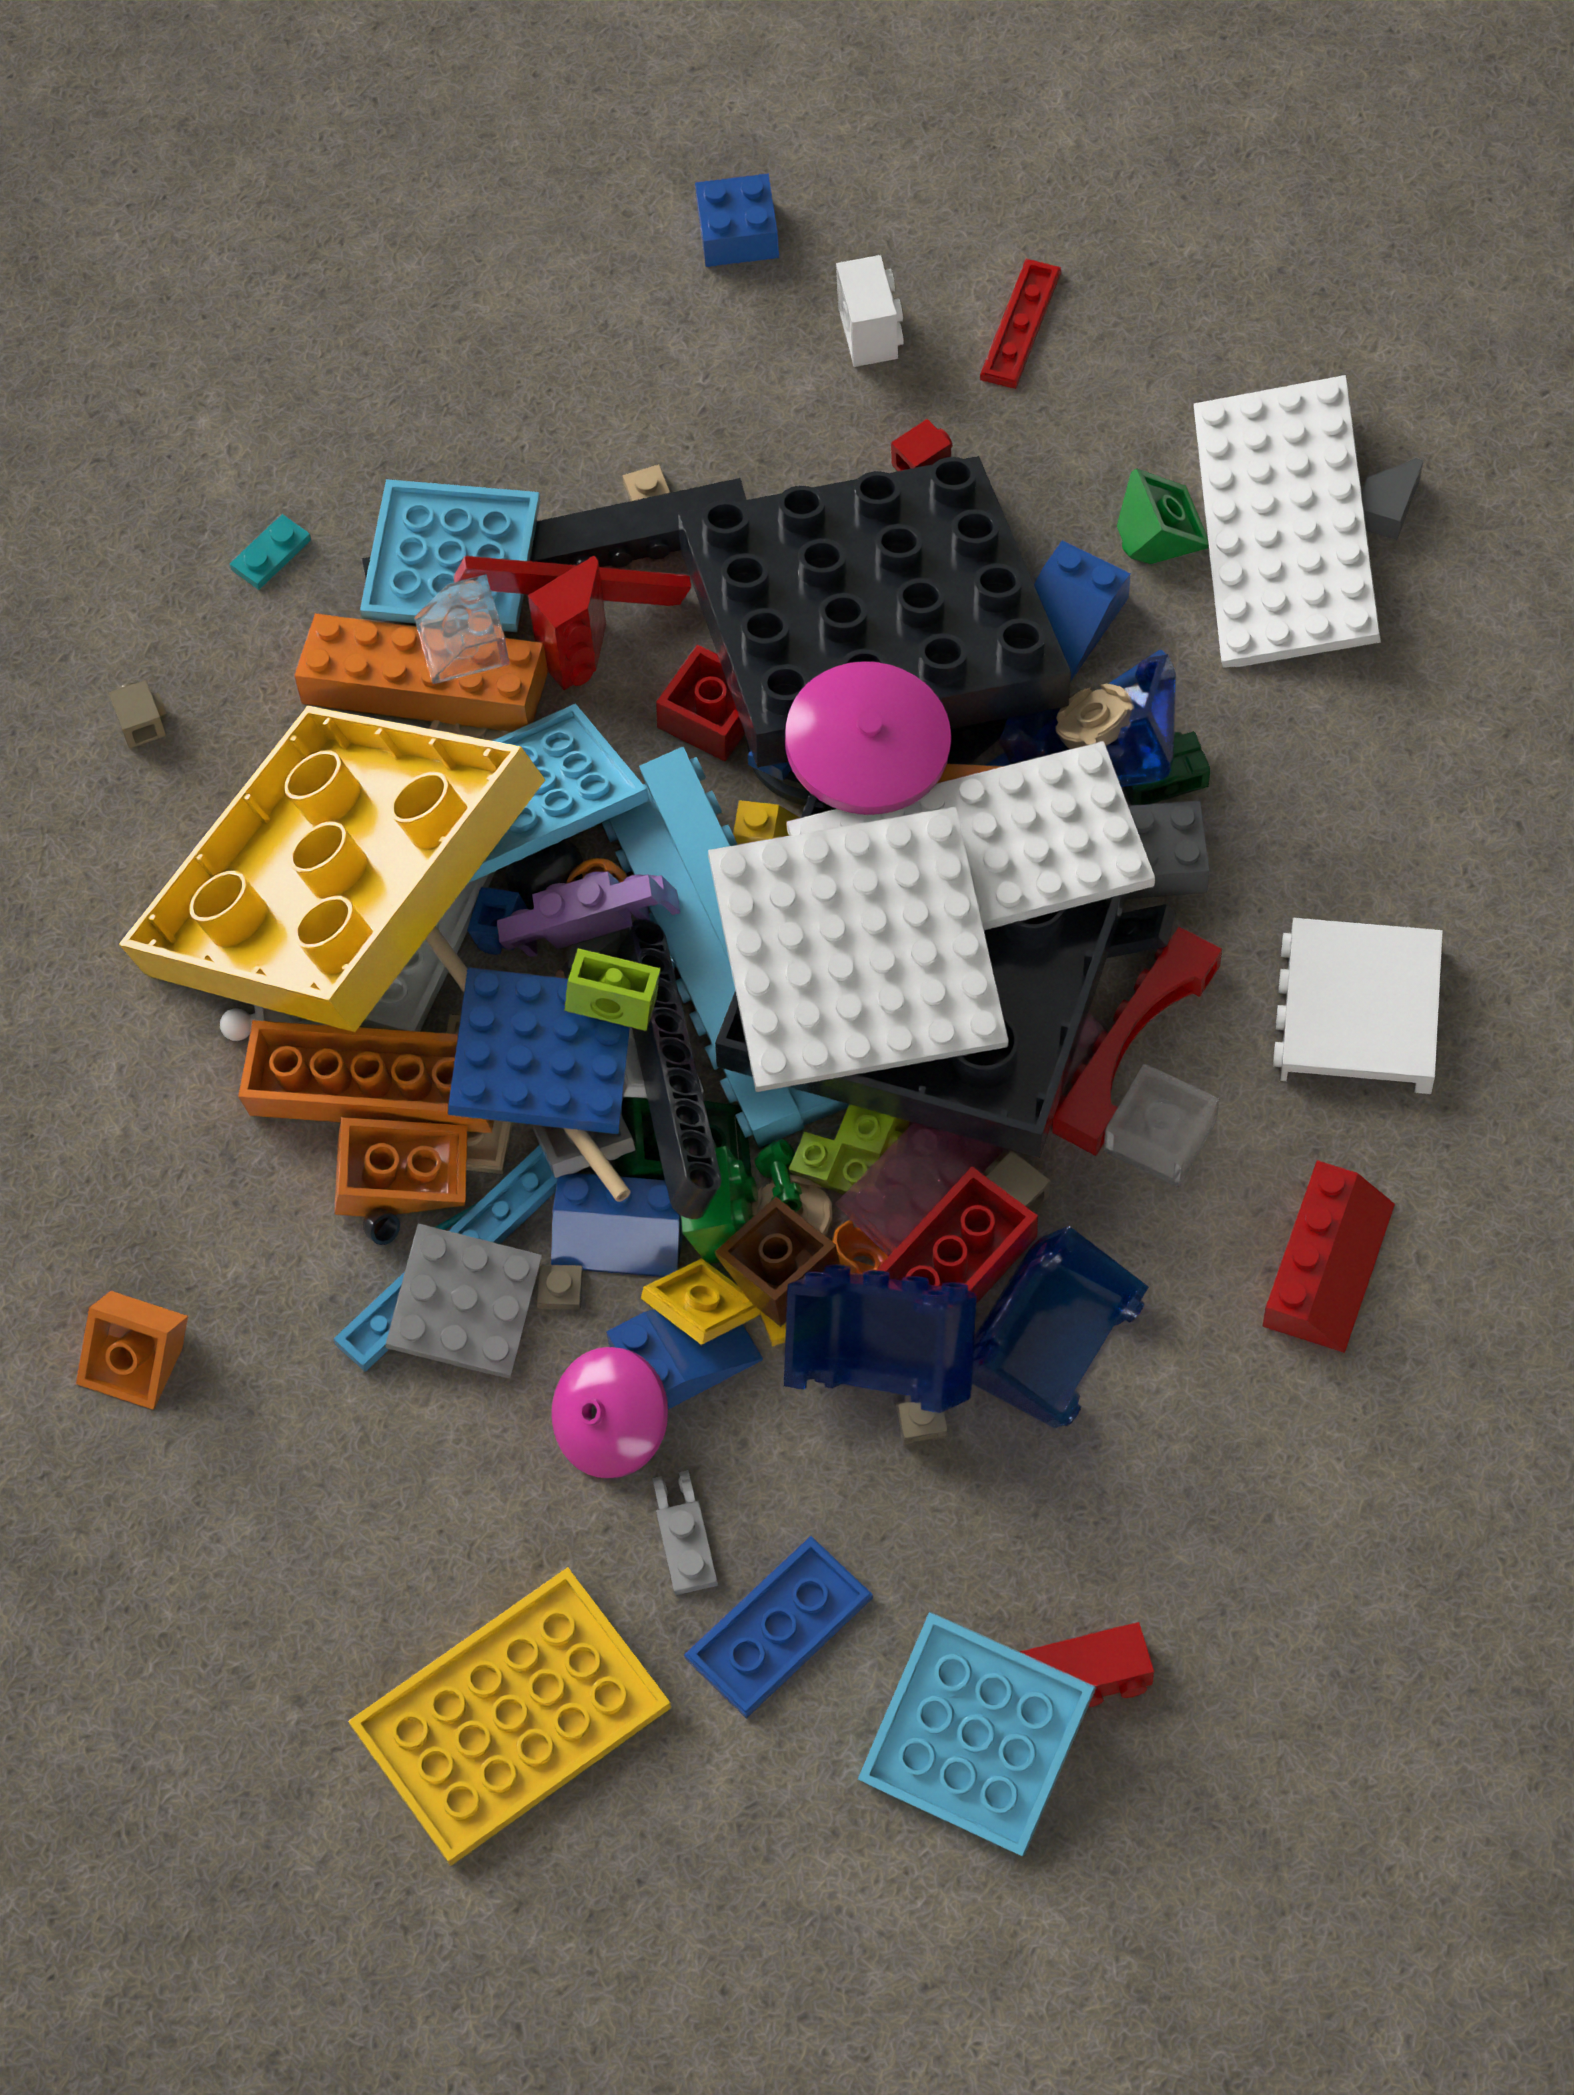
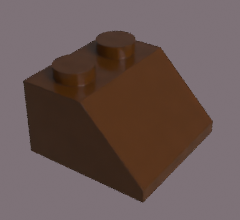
(773, 1252)

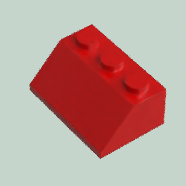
(570, 623)

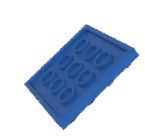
(533, 1060)

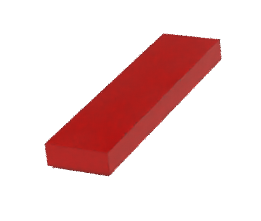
(1020, 323)

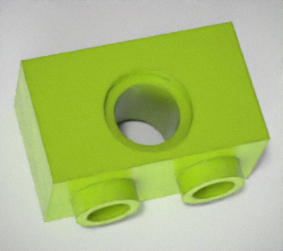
(612, 989)

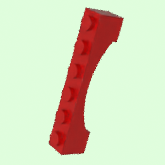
(1179, 971)

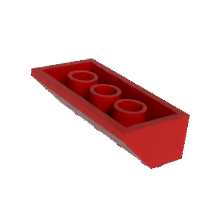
(1329, 1258)

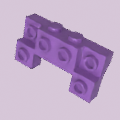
(585, 910)

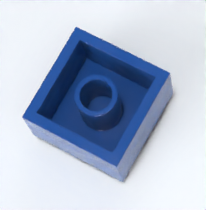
(737, 220)

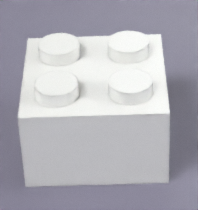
(868, 310)

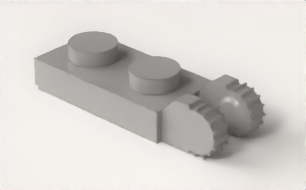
(684, 1538)

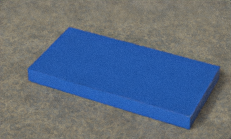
(778, 1626)

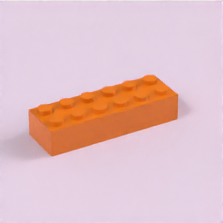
(385, 673)
(350, 1074)

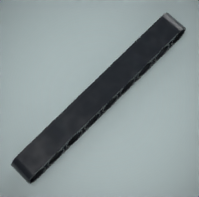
(673, 1082)

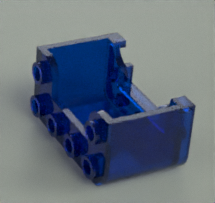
(881, 1335)

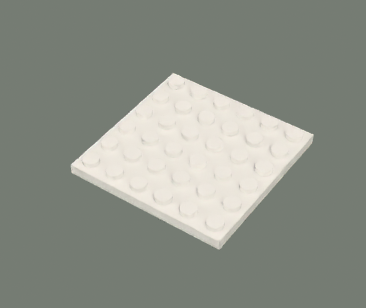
(857, 949)

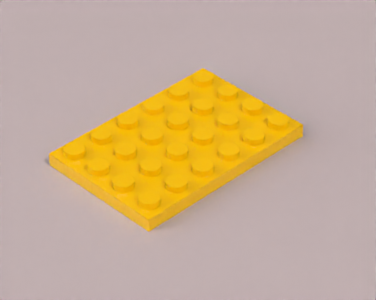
(509, 1715)

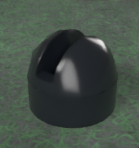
(381, 1226)

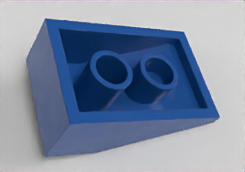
(1080, 599)
(680, 1360)

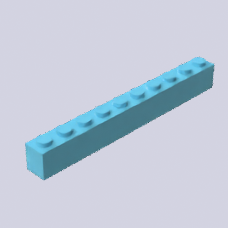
(695, 830)
(700, 963)

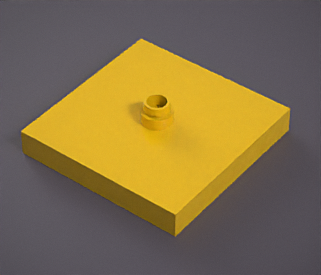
(333, 865)

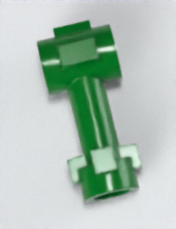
(773, 1163)

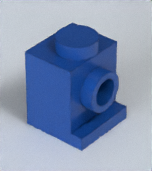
(490, 907)

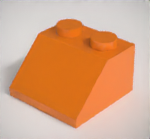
(130, 1348)

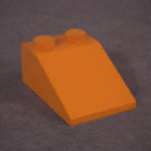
(399, 1166)

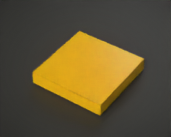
(700, 1301)

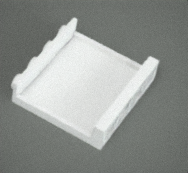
(1360, 1001)

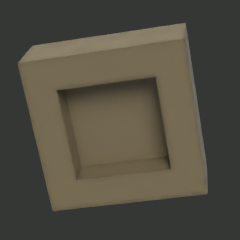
(559, 1287)

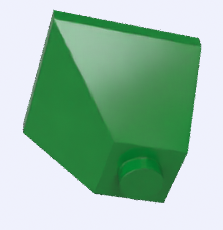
(1159, 519)

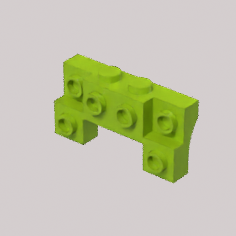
(858, 1144)

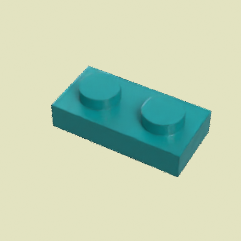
(270, 551)

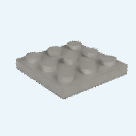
(463, 1301)

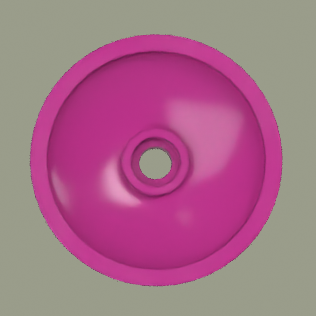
(628, 1416)

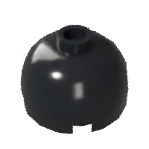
(543, 869)

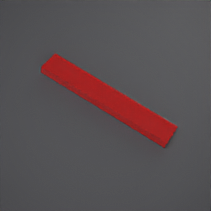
(617, 584)

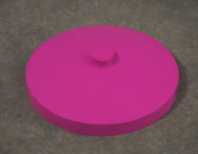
(867, 738)

